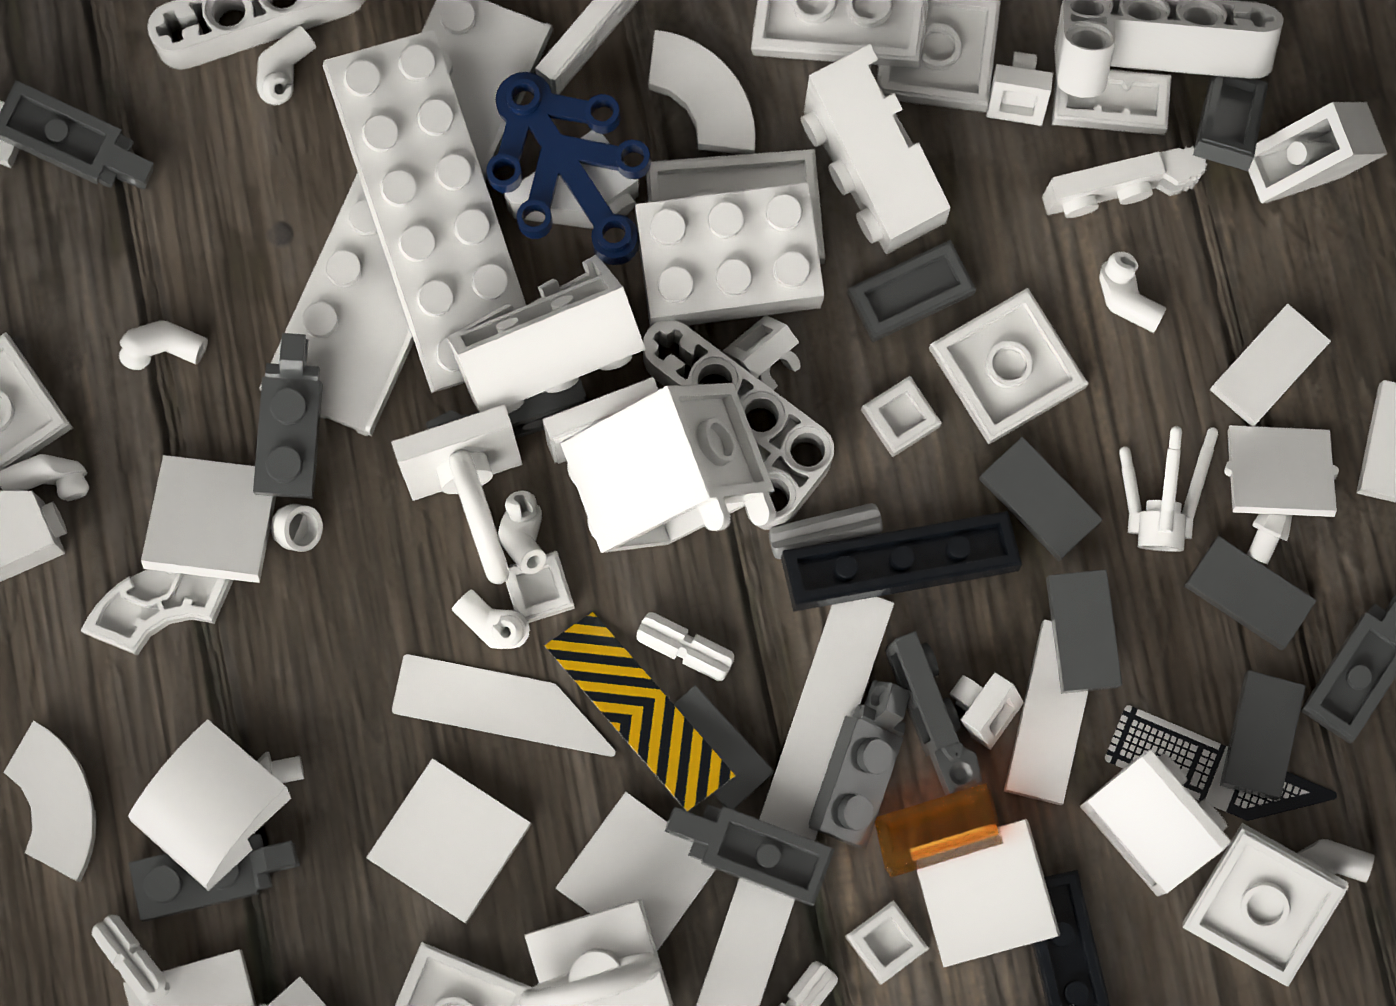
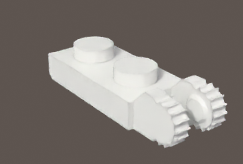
(1125, 179)

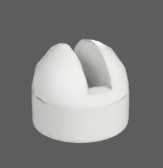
(297, 527)

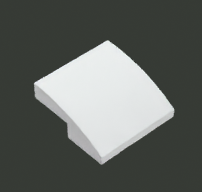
(208, 804)

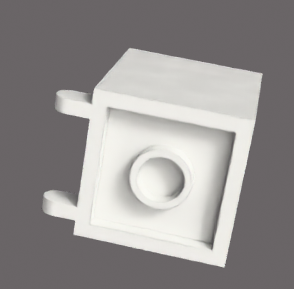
(669, 468)

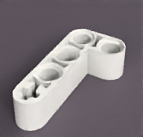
(259, 25)
(1162, 35)
(775, 444)

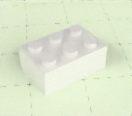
(730, 255)

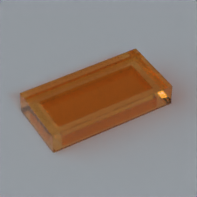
(938, 830)

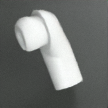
(1122, 292)
(157, 337)
(46, 469)
(520, 530)

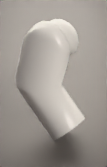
(277, 63)
(494, 626)
(1340, 859)

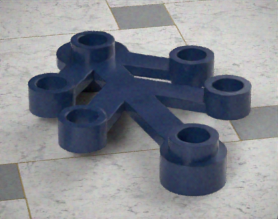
(563, 157)

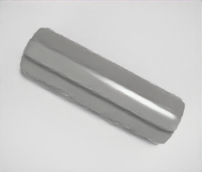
(826, 528)

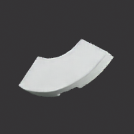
(705, 90)
(151, 602)
(58, 801)

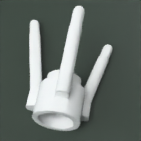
(1162, 524)

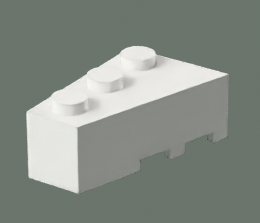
(872, 152)
(548, 341)

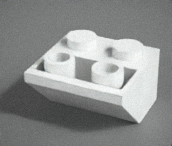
(1157, 821)

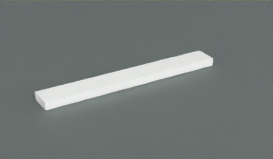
(830, 693)

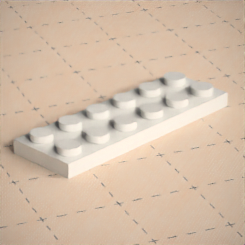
(424, 193)

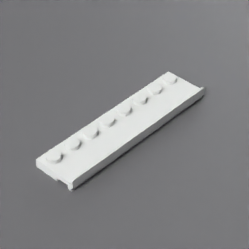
(351, 297)

